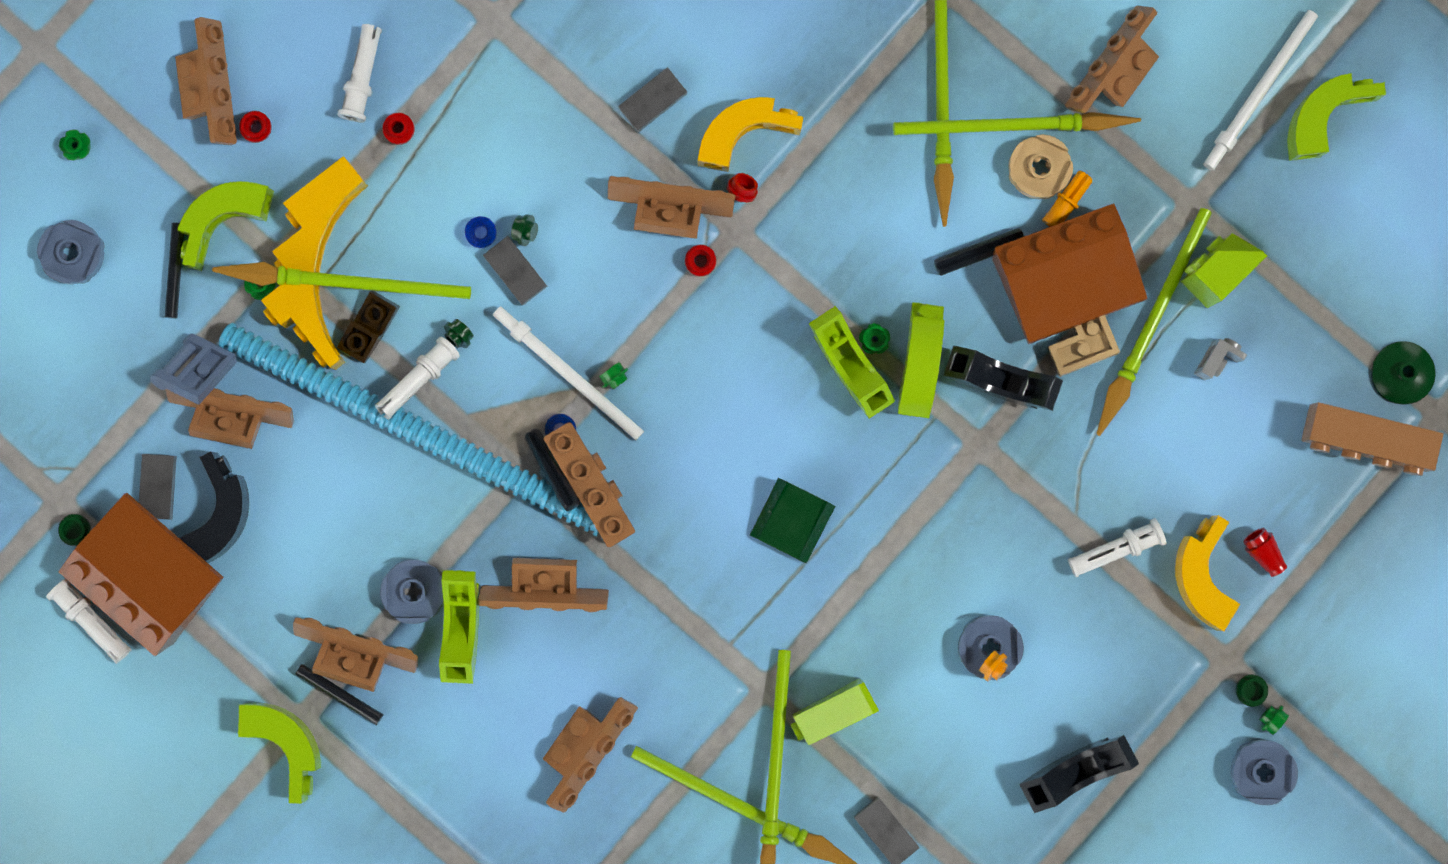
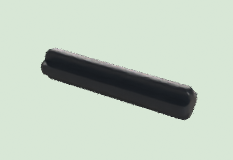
(974, 252)
(552, 470)

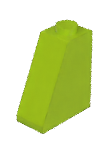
(834, 712)

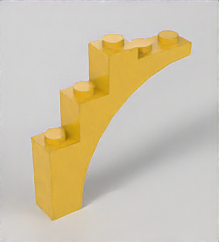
(316, 210)

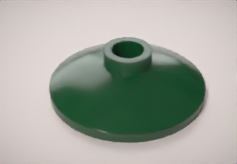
(1389, 377)

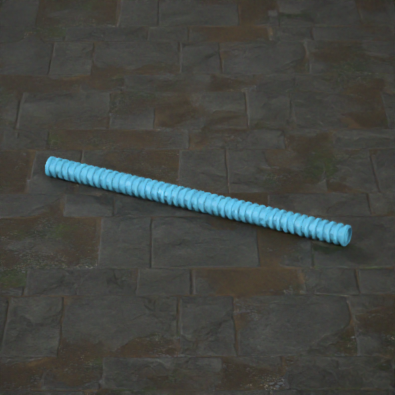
(402, 423)

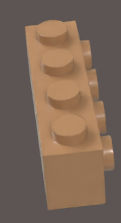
(1372, 438)

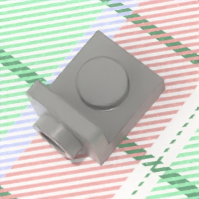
(1214, 361)

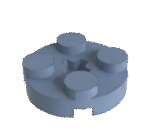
(89, 249)
(400, 578)
(976, 634)
(1276, 786)

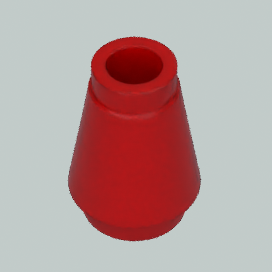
(1265, 551)

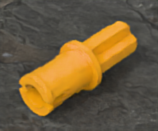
(1068, 199)

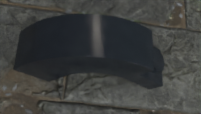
(1001, 379)
(229, 514)
(1077, 770)

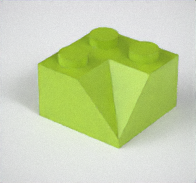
(1222, 270)

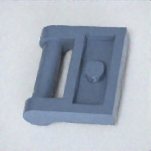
(200, 374)

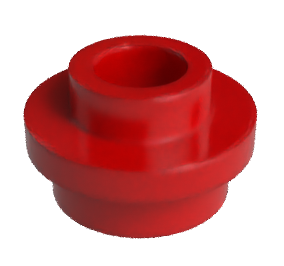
(251, 118)
(402, 137)
(743, 187)
(700, 250)

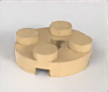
(1057, 160)

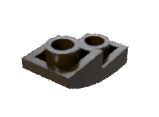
(368, 326)

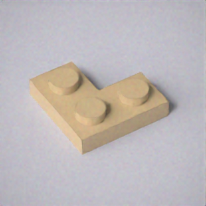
(1090, 345)

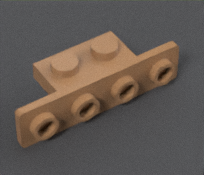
(1119, 66)
(205, 82)
(669, 207)
(232, 417)
(589, 484)
(543, 585)
(351, 657)
(582, 748)

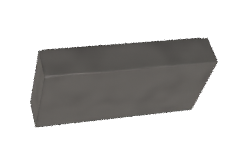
(652, 99)
(515, 270)
(158, 485)
(886, 831)

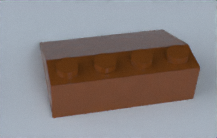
(1070, 273)
(141, 575)

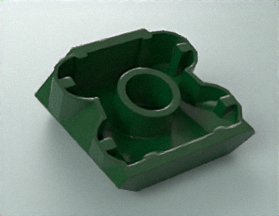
(792, 520)

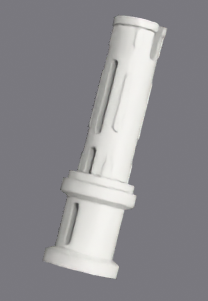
(358, 87)
(427, 368)
(1134, 545)
(79, 609)

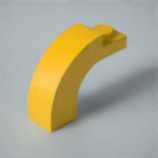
(738, 120)
(1194, 578)

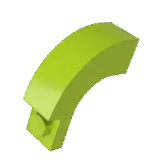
(1308, 125)
(215, 207)
(922, 360)
(850, 363)
(459, 627)
(291, 735)

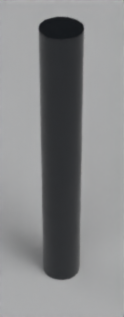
(174, 273)
(339, 694)

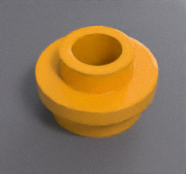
(994, 666)

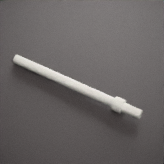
(1227, 139)
(521, 332)

